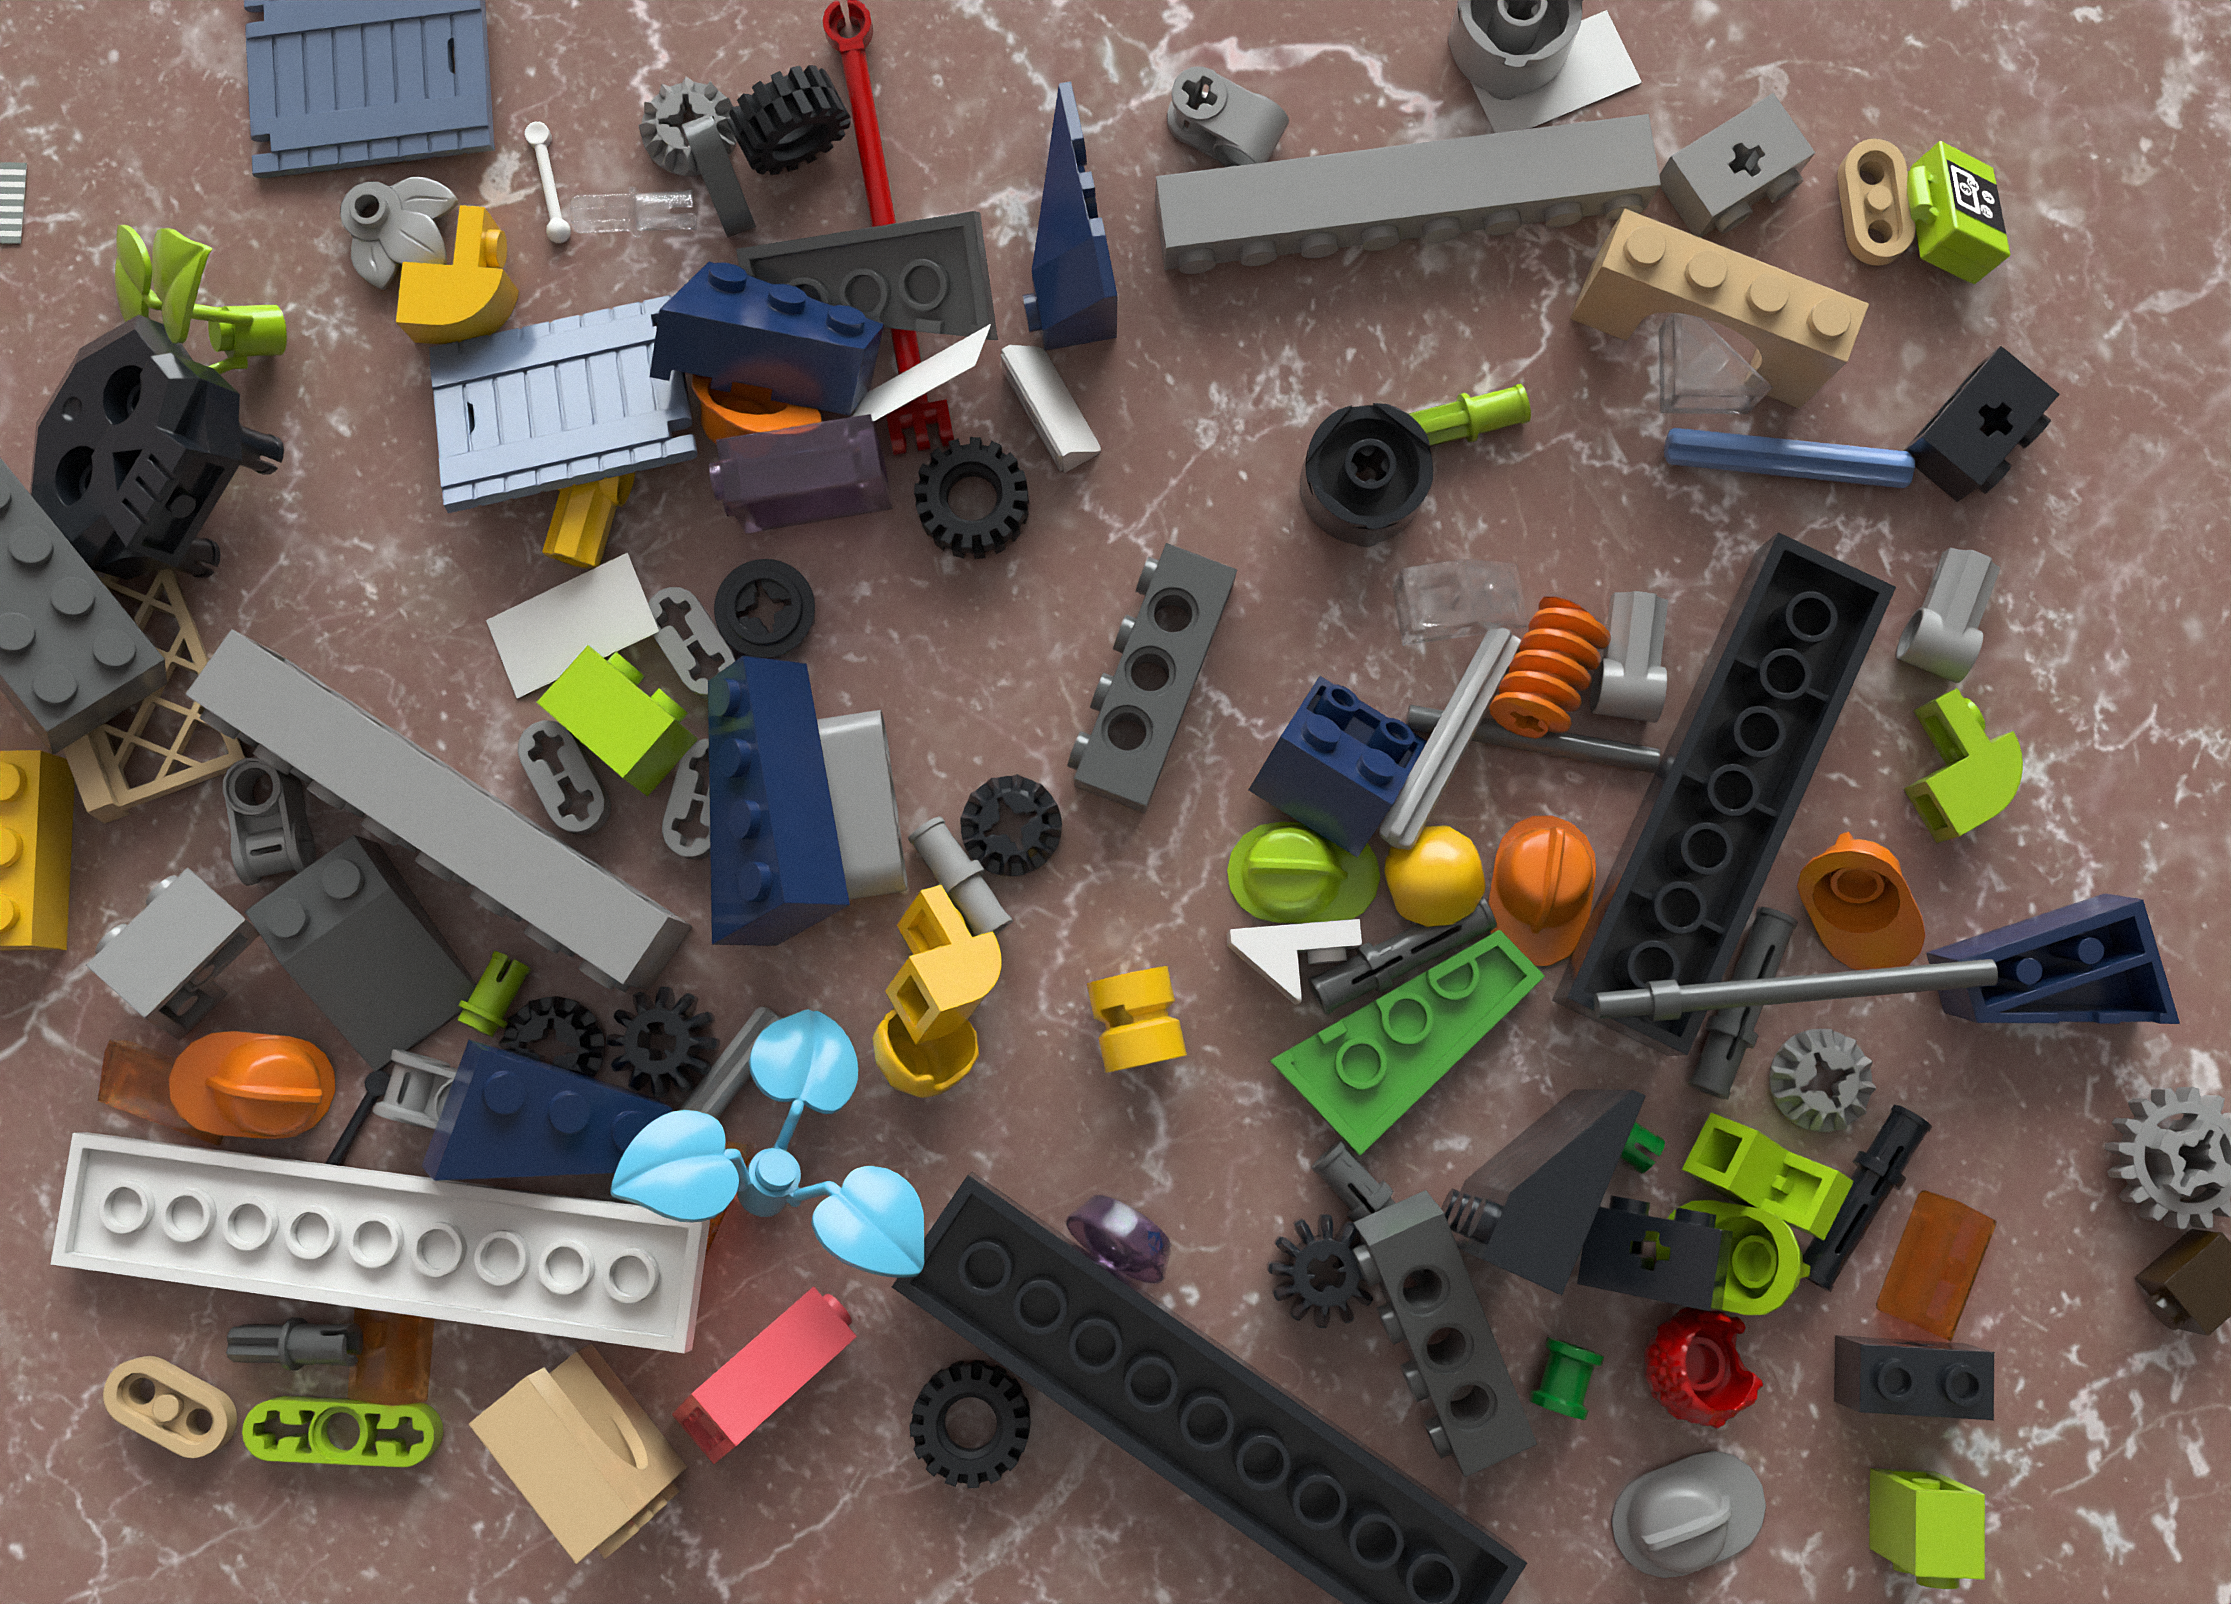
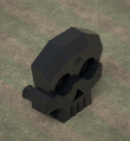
(141, 453)

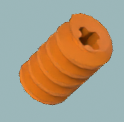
(1550, 669)

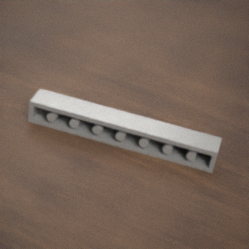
(1405, 193)

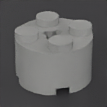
(1513, 43)

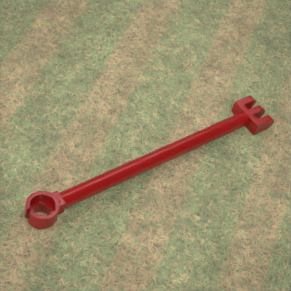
(919, 411)

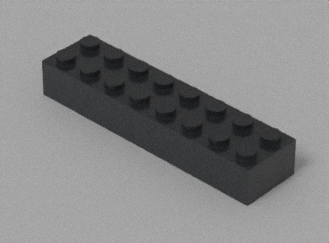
(1727, 785)

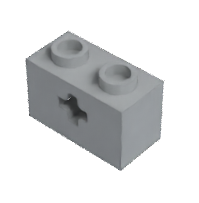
(1758, 142)

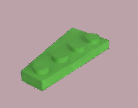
(1397, 1047)

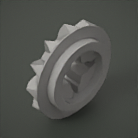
(666, 142)
(1795, 1066)

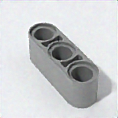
(864, 803)

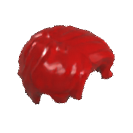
(1697, 1367)

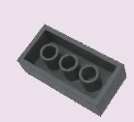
(64, 638)

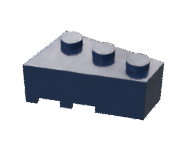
(766, 338)
(2067, 966)
(532, 1120)

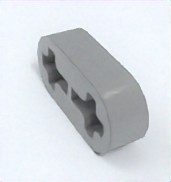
(680, 650)
(551, 785)
(684, 801)

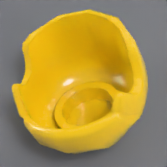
(1436, 878)
(925, 1067)

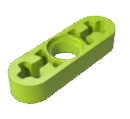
(297, 1411)

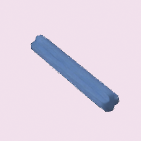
(1789, 458)

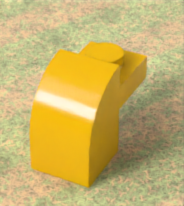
(463, 298)
(947, 970)

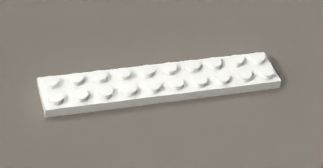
(381, 1241)

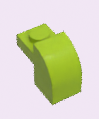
(1978, 772)
(1767, 1176)

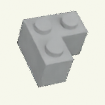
(173, 953)

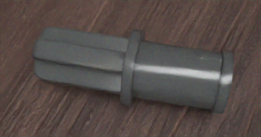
(295, 1343)

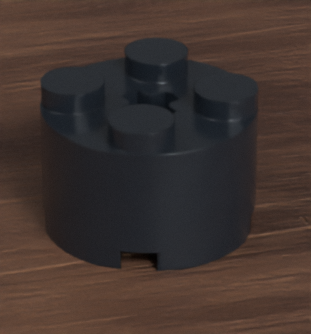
(1349, 443)

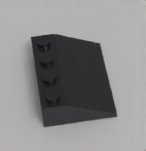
(1545, 1187)

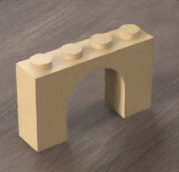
(1795, 324)
(582, 1453)

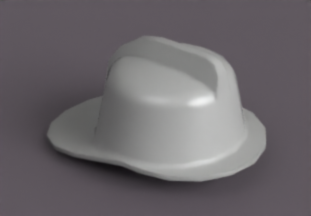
(1689, 1514)

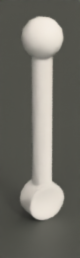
(540, 138)

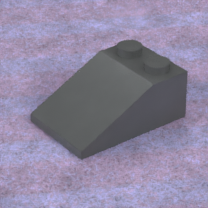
(364, 950)

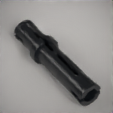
(1874, 1178)

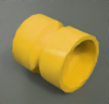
(1136, 1019)

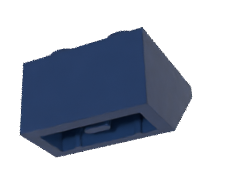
(1338, 766)

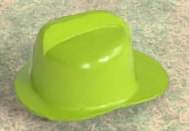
(1299, 876)
(1762, 1261)

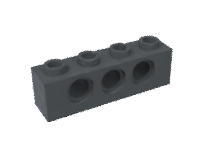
(1202, 592)
(1490, 1419)

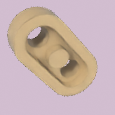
(1877, 205)
(173, 1410)

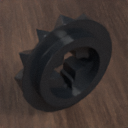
(740, 595)
(998, 853)
(573, 1026)

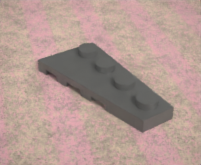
(901, 274)

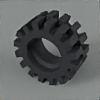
(789, 120)
(964, 462)
(962, 1463)

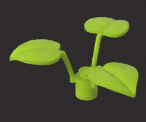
(176, 280)

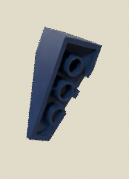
(1071, 264)

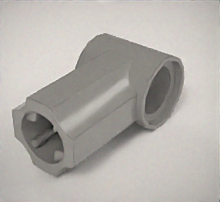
(1944, 630)
(1630, 673)

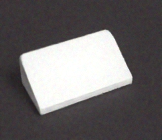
(1049, 406)

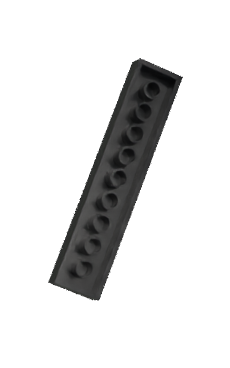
(1198, 1412)

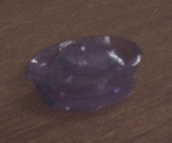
(1121, 1238)

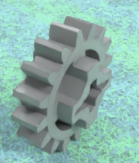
(2173, 1161)

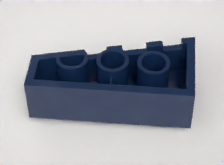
(769, 807)

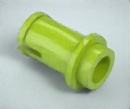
(491, 997)

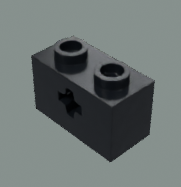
(2004, 399)
(1690, 1277)
(1914, 1377)

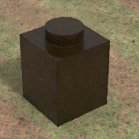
(2191, 1283)

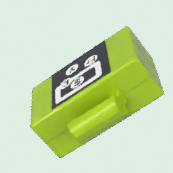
(1957, 213)

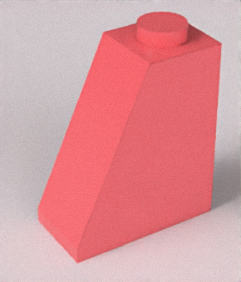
(765, 1373)

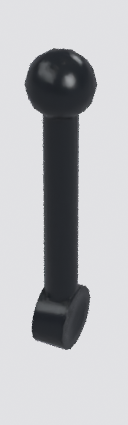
(376, 1085)

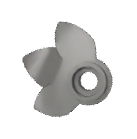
(399, 230)

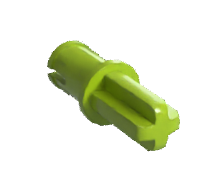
(1474, 415)

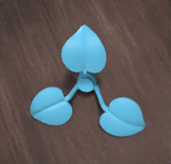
(689, 1176)

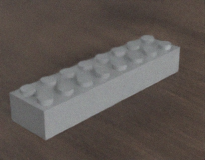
(434, 808)

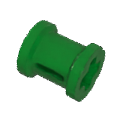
(1566, 1378)

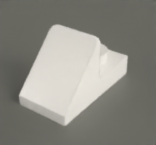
(1275, 948)

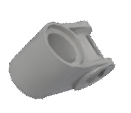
(1230, 121)
(268, 826)
(416, 1089)

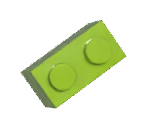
(617, 720)
(1927, 1526)

